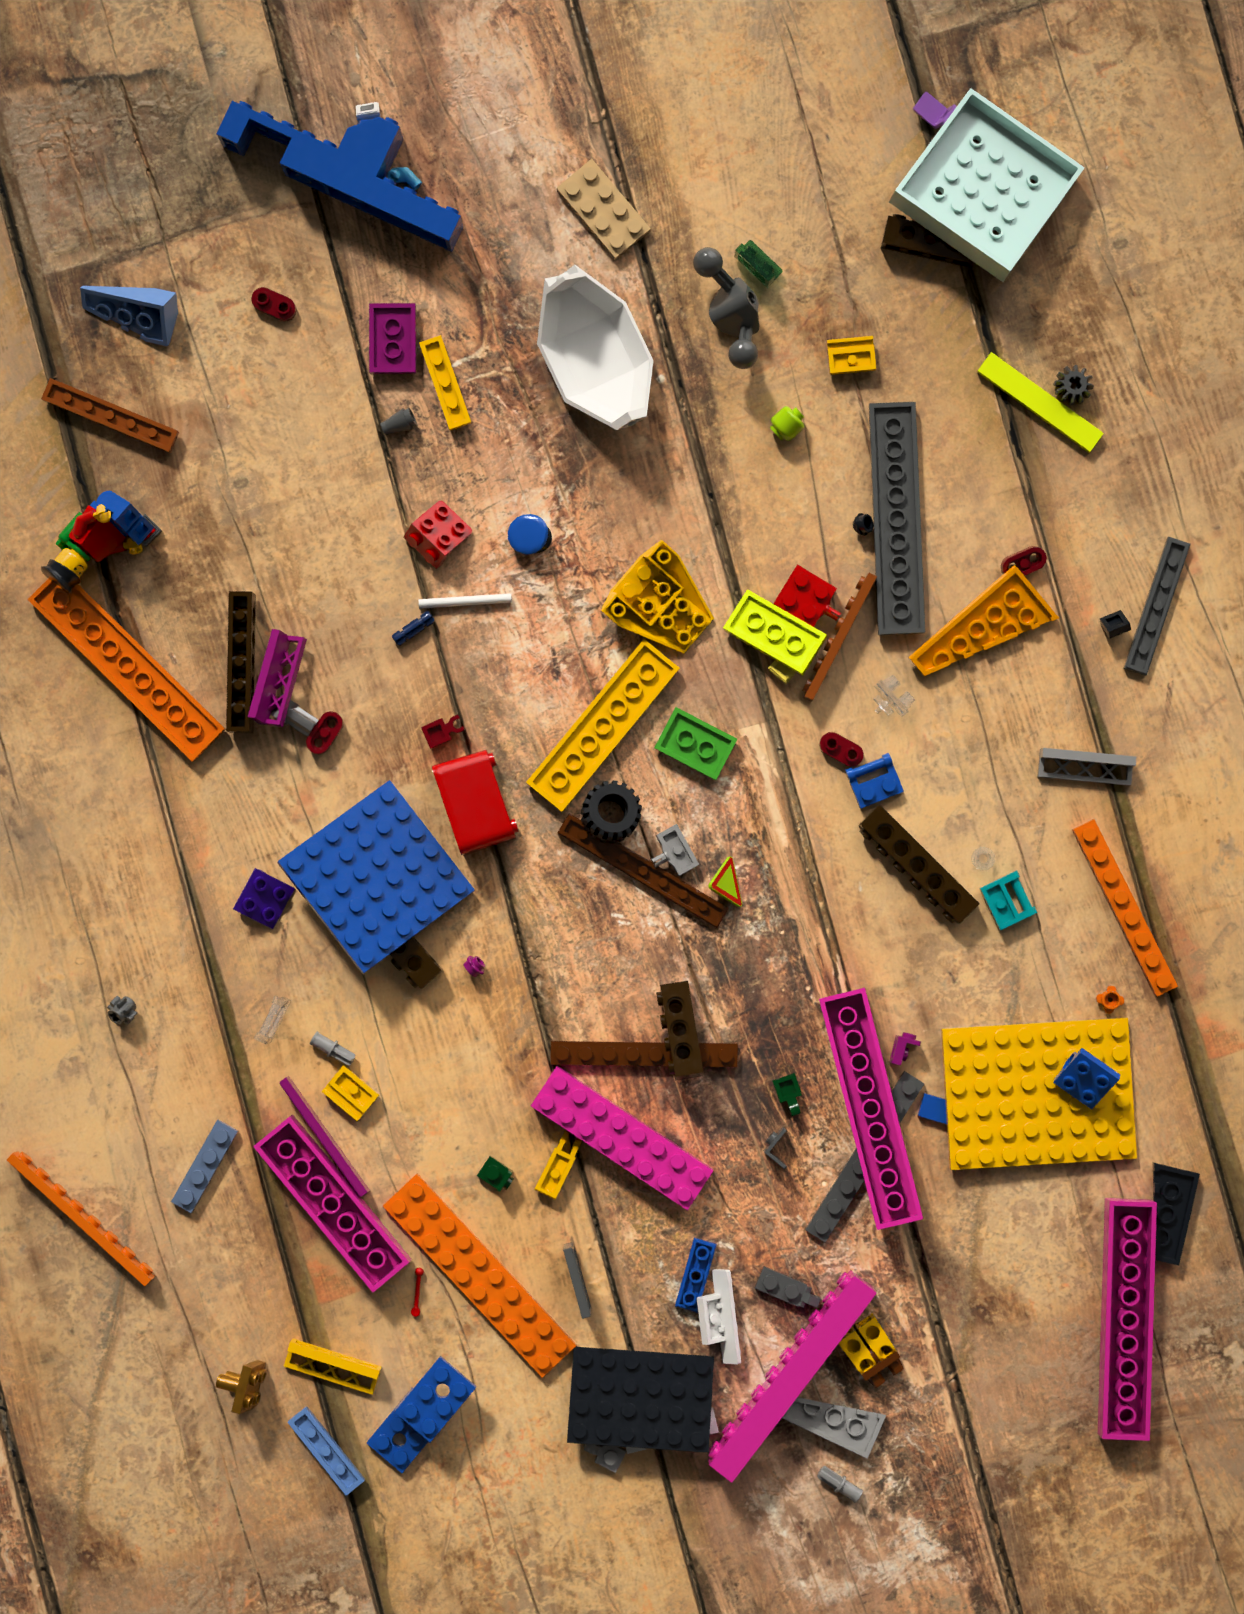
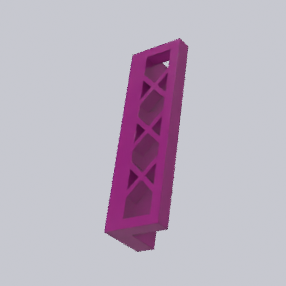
(272, 679)

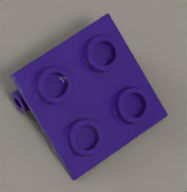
(263, 898)

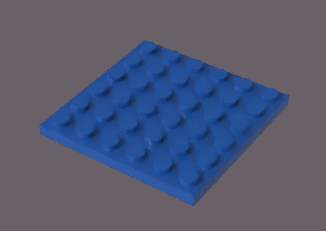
(376, 876)

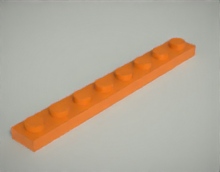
(1124, 907)
(87, 1223)

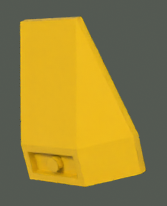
(659, 600)

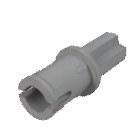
(332, 1049)
(840, 1484)

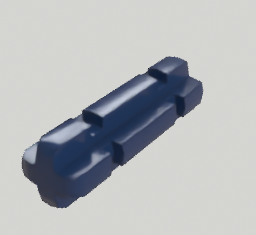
(413, 628)

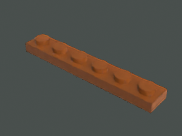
(110, 415)
(833, 645)

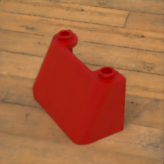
(474, 802)

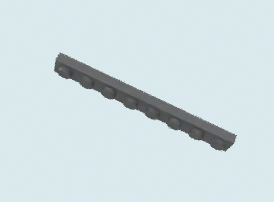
(851, 1176)

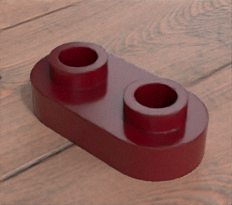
(273, 303)
(1022, 560)
(322, 731)
(841, 750)

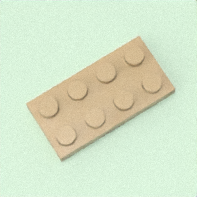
(603, 209)

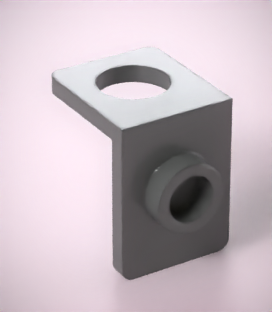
(771, 1141)

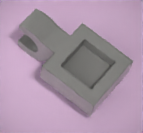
(607, 1456)

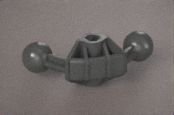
(732, 309)

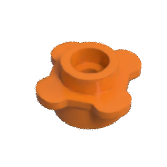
(1116, 999)

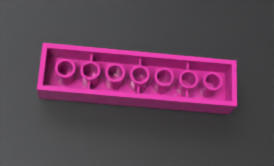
(622, 1137)
(332, 1203)

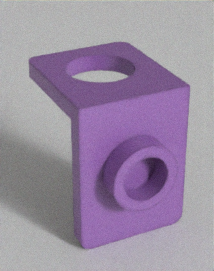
(932, 110)

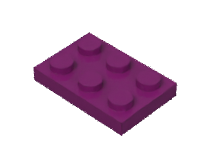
(392, 338)

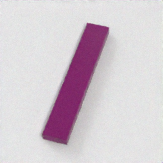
(324, 1136)

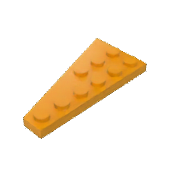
(992, 618)

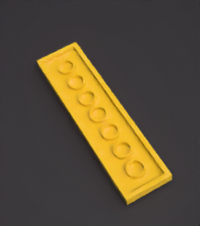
(602, 725)

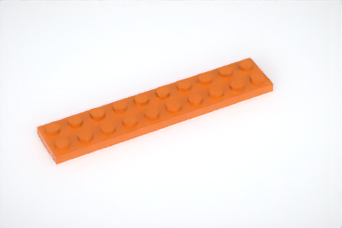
(128, 667)
(479, 1275)

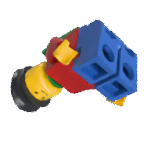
(96, 535)

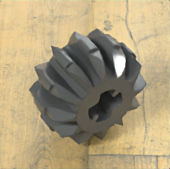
(1081, 388)

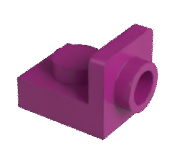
(899, 1050)

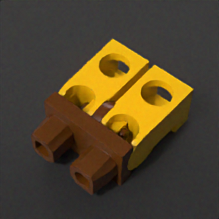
(876, 1356)

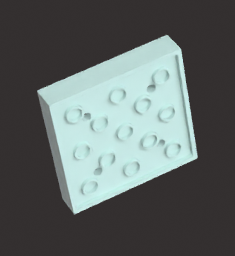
(986, 184)

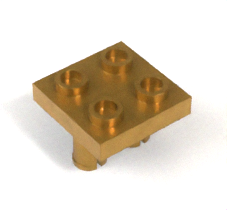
(244, 1386)

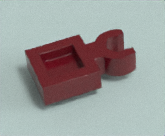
(439, 732)

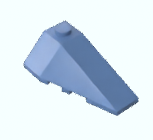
(142, 310)

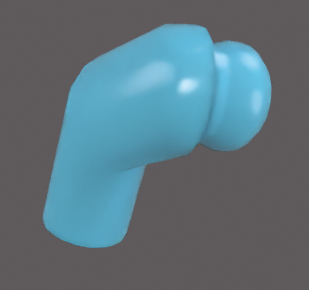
(403, 175)

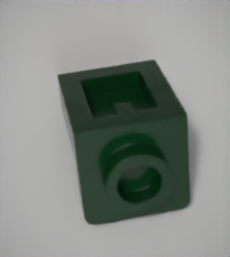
(496, 1174)

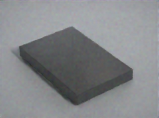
(577, 1280)

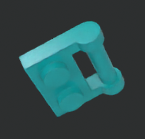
(1001, 904)

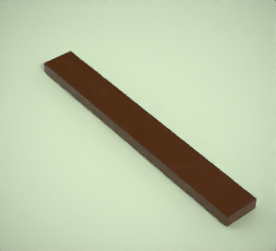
(645, 872)

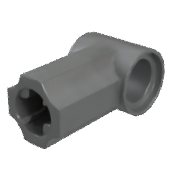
(298, 718)

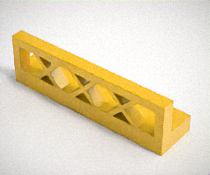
(334, 1360)

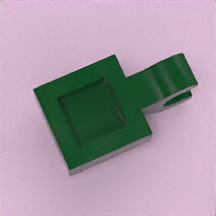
(787, 1090)

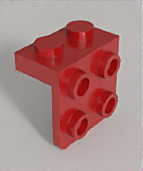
(437, 533)

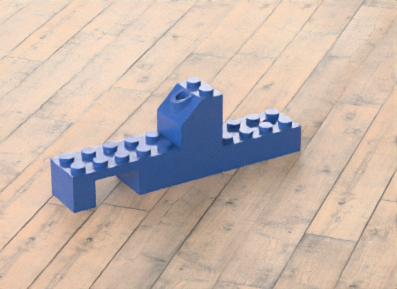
(350, 173)

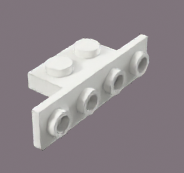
(718, 1317)

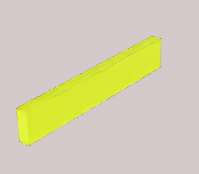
(1040, 402)

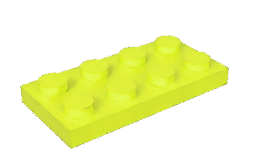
(775, 632)

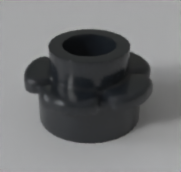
(863, 524)

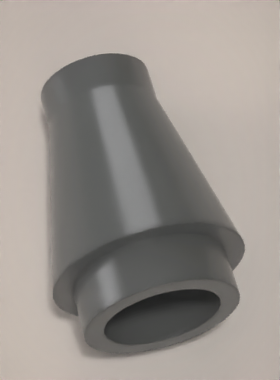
(400, 421)

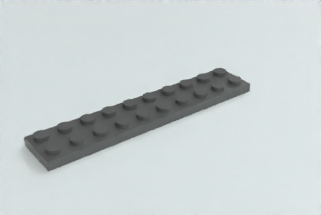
(896, 518)

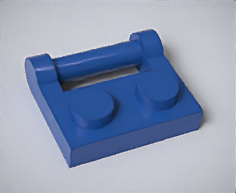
(877, 788)

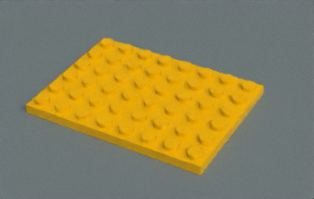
(1012, 1113)

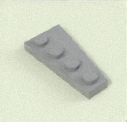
(842, 1425)

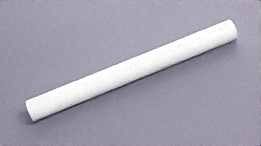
(465, 601)

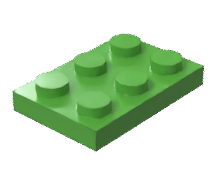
(695, 743)

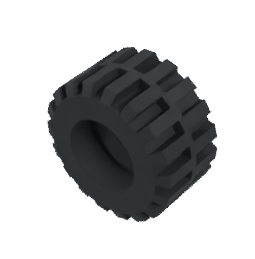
(619, 795)

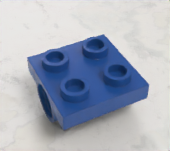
(1086, 1078)

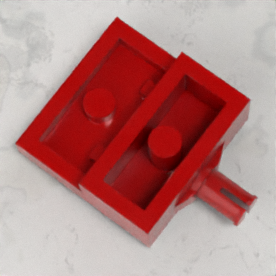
(807, 597)

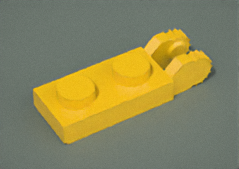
(557, 1168)

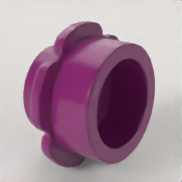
(474, 966)

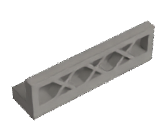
(1086, 757)

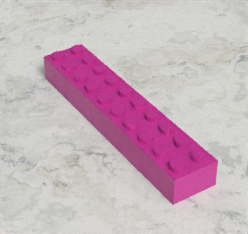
(871, 1108)
(1127, 1319)
(791, 1375)

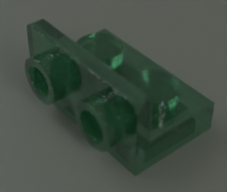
(758, 263)

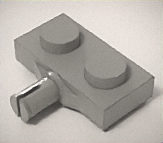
(675, 851)

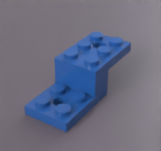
(421, 1414)

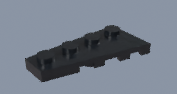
(1174, 1193)

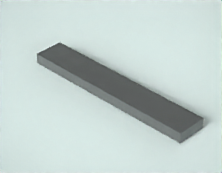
(1156, 606)

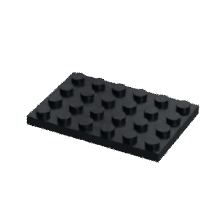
(640, 1399)

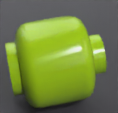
(787, 423)

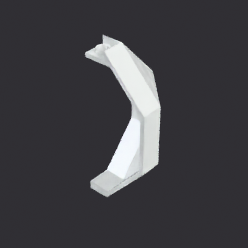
(594, 349)

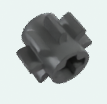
(122, 1010)

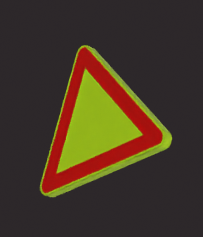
(726, 883)

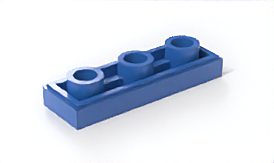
(700, 1261)

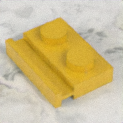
(851, 355)
(350, 1093)

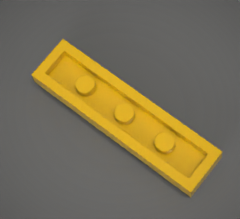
(445, 383)

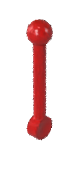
(415, 1311)

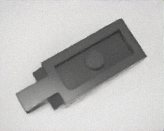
(786, 1288)

